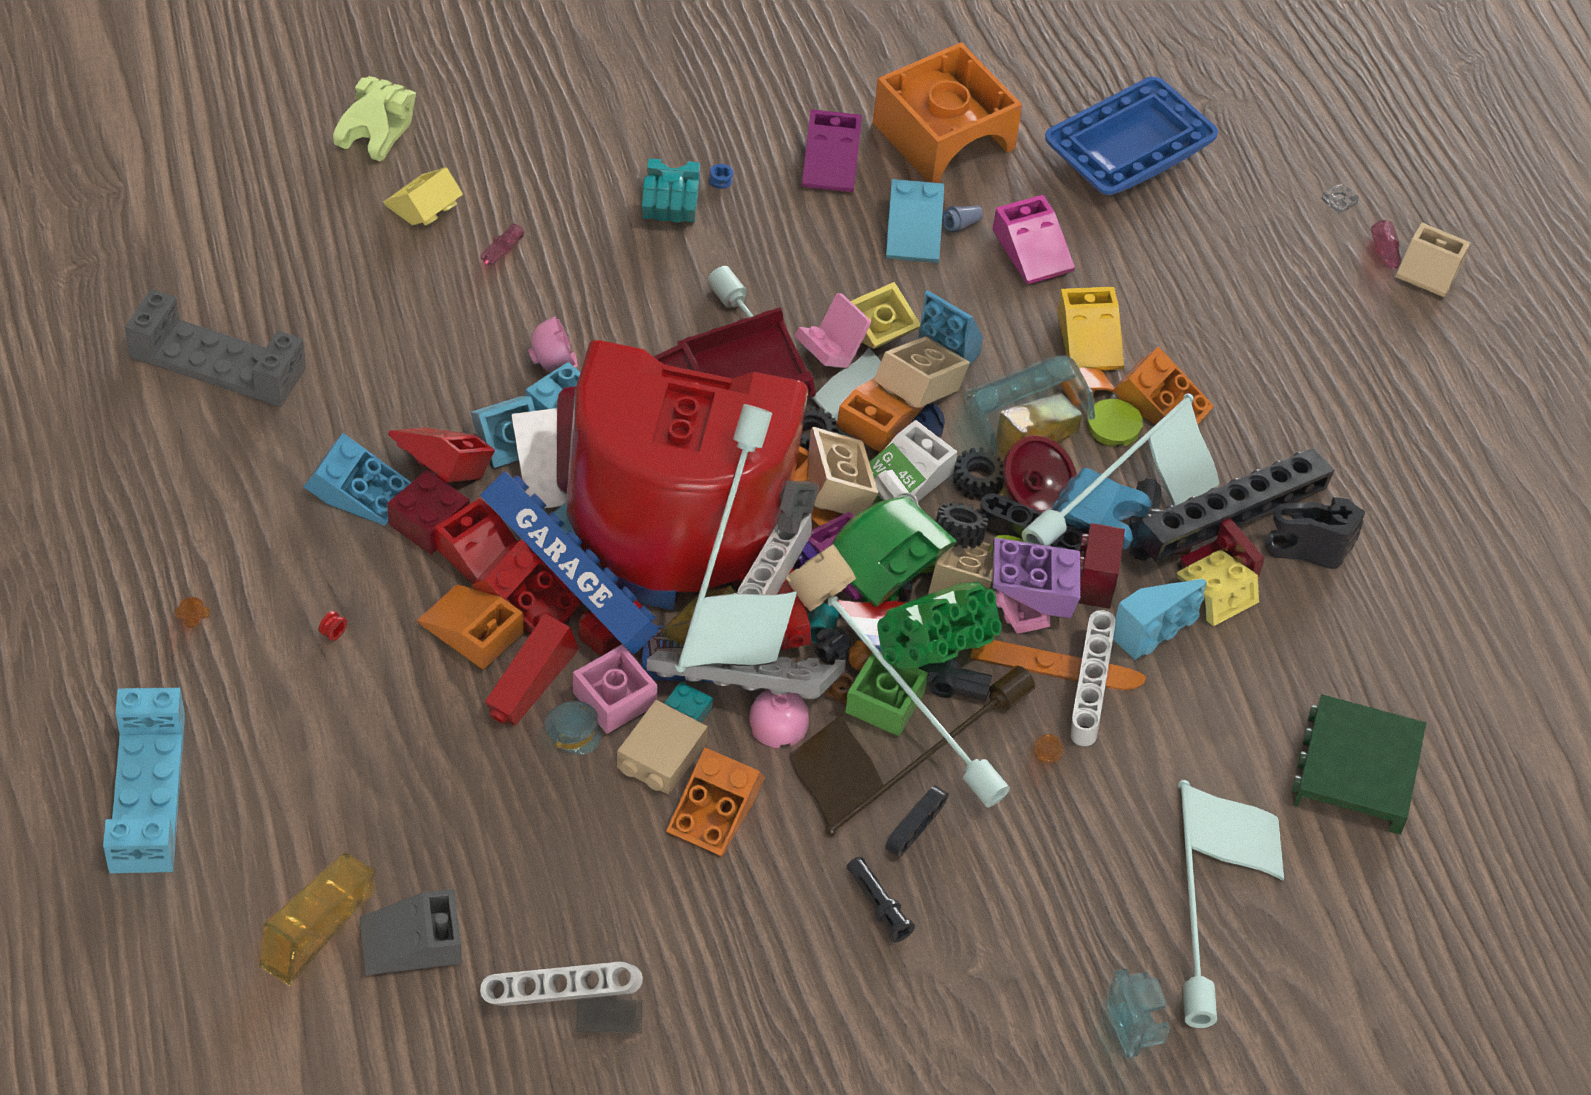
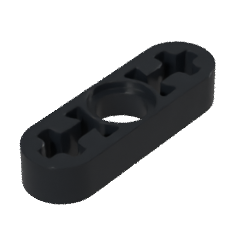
(916, 821)

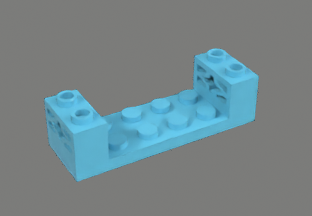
(147, 781)

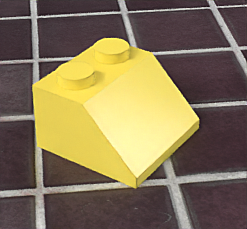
(425, 197)
(888, 314)

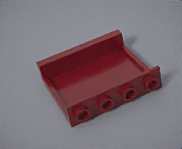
(750, 346)

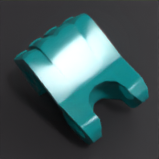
(670, 192)

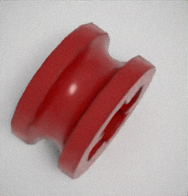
(333, 625)

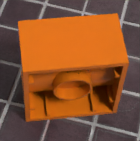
(942, 106)

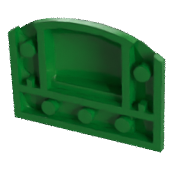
(890, 546)

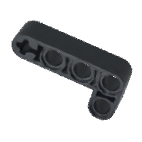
(1011, 518)

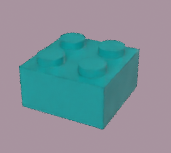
(690, 702)

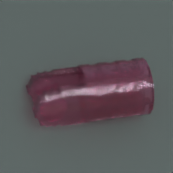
(1387, 242)

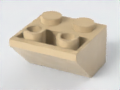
(1433, 259)

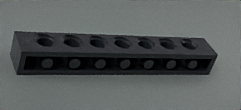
(1240, 500)

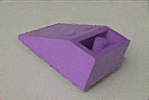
(1038, 575)

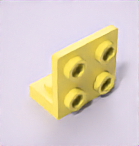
(1228, 588)

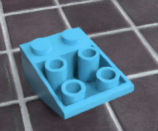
(1156, 615)

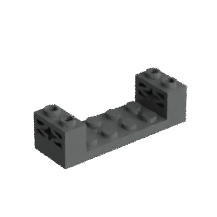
(188, 349)

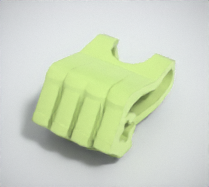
(379, 114)

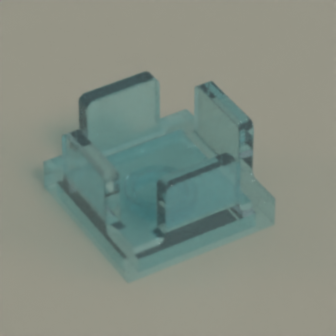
(1130, 1007)

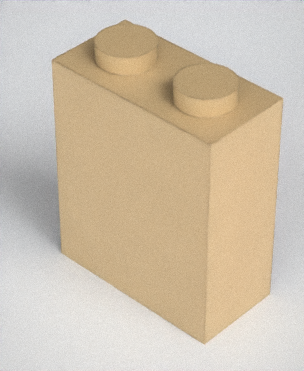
(662, 747)

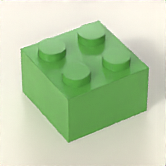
(880, 698)

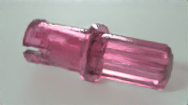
(502, 244)

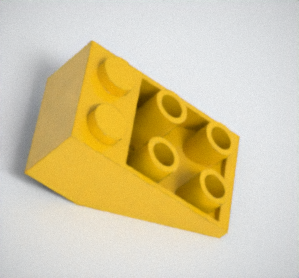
(1091, 327)

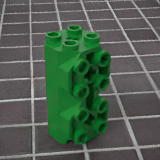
(939, 625)

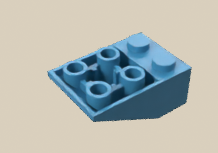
(950, 327)
(355, 481)

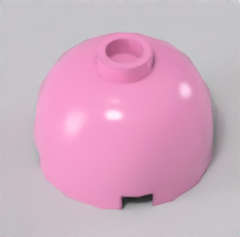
(551, 346)
(779, 718)

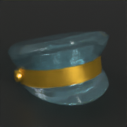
(574, 727)

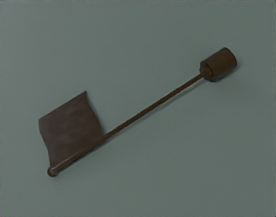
(842, 772)

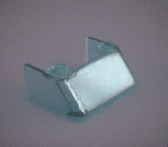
(1020, 384)

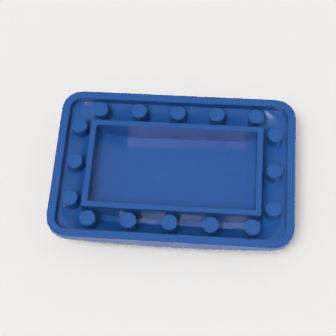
(1131, 136)

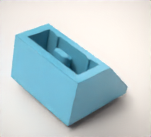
(546, 391)

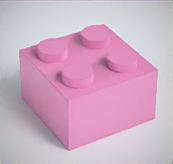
(615, 688)

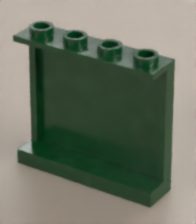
(1360, 759)

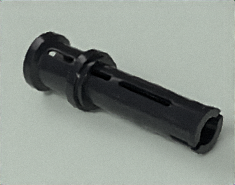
(887, 909)

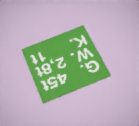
(893, 459)

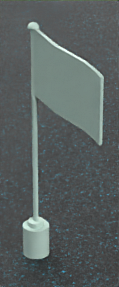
(840, 386)
(1178, 457)
(736, 625)
(1233, 835)

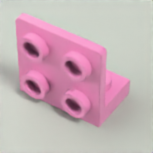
(838, 334)

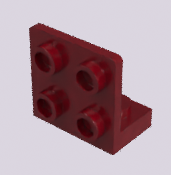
(1234, 543)

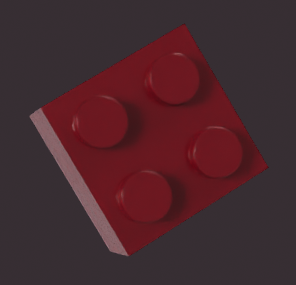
(422, 507)
(1100, 564)

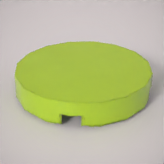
(1115, 422)

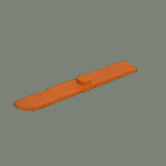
(1052, 664)

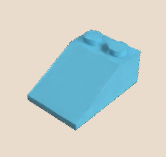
(914, 221)

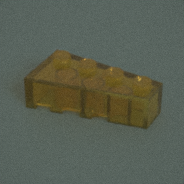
(314, 916)

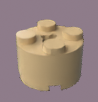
(821, 577)

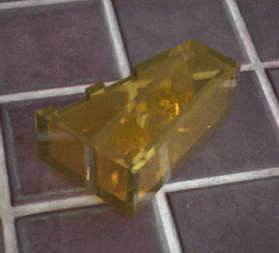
(1048, 417)

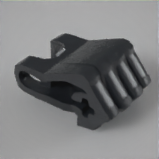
(1314, 541)

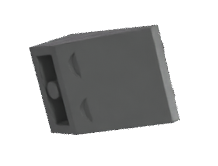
(412, 934)

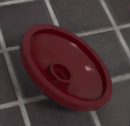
(1043, 464)

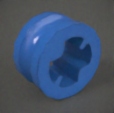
(721, 170)

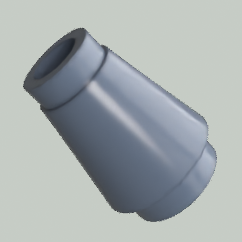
(960, 217)

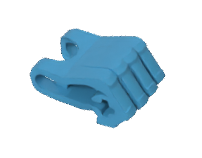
(1104, 505)

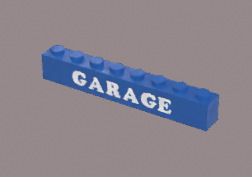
(570, 563)

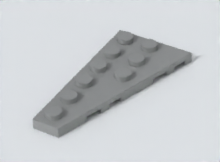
(781, 676)

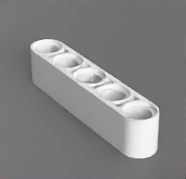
(776, 560)
(1092, 688)
(546, 983)

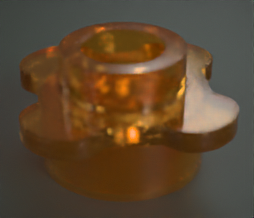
(190, 605)

